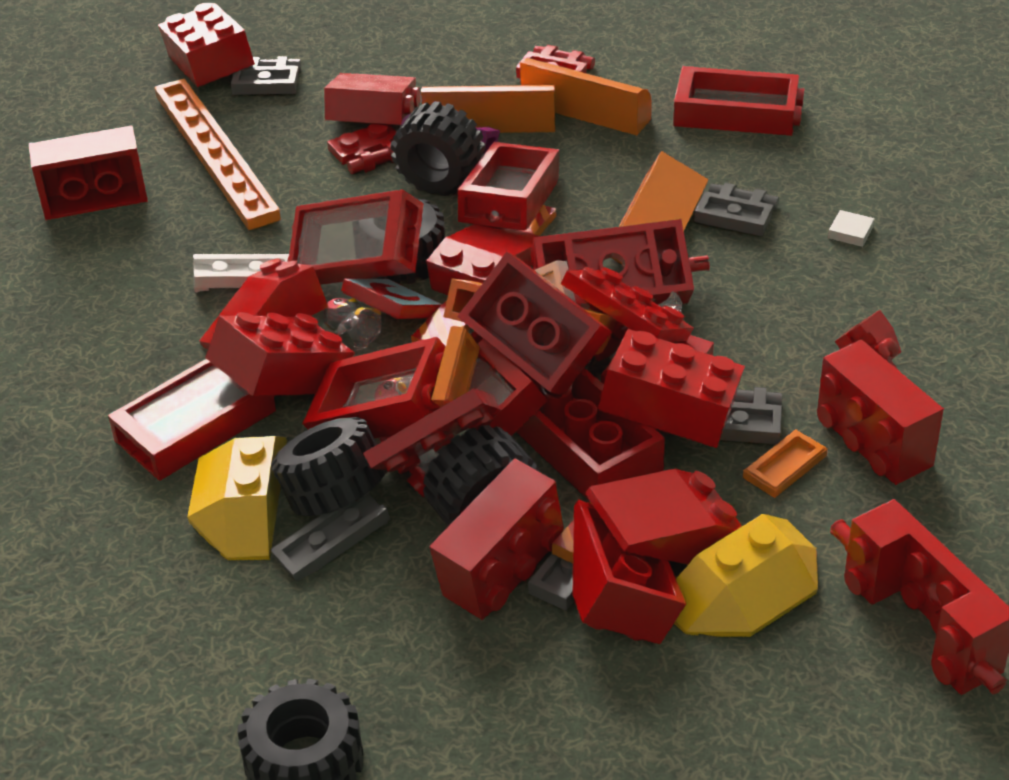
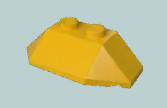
(237, 497)
(747, 579)

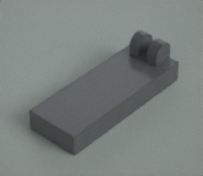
(329, 537)

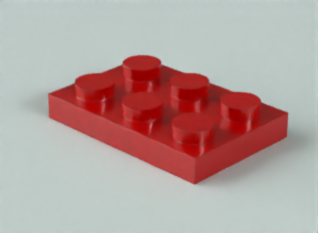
(627, 305)
(433, 432)

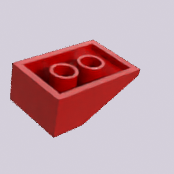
(475, 253)
(277, 289)
(664, 514)
(620, 588)

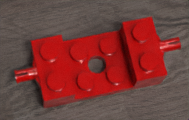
(651, 256)
(971, 623)

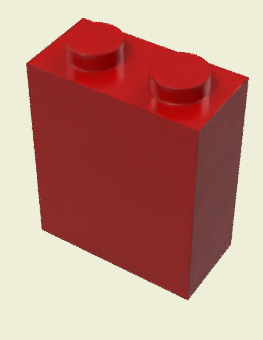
(370, 98)

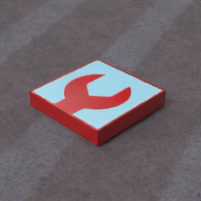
(390, 297)

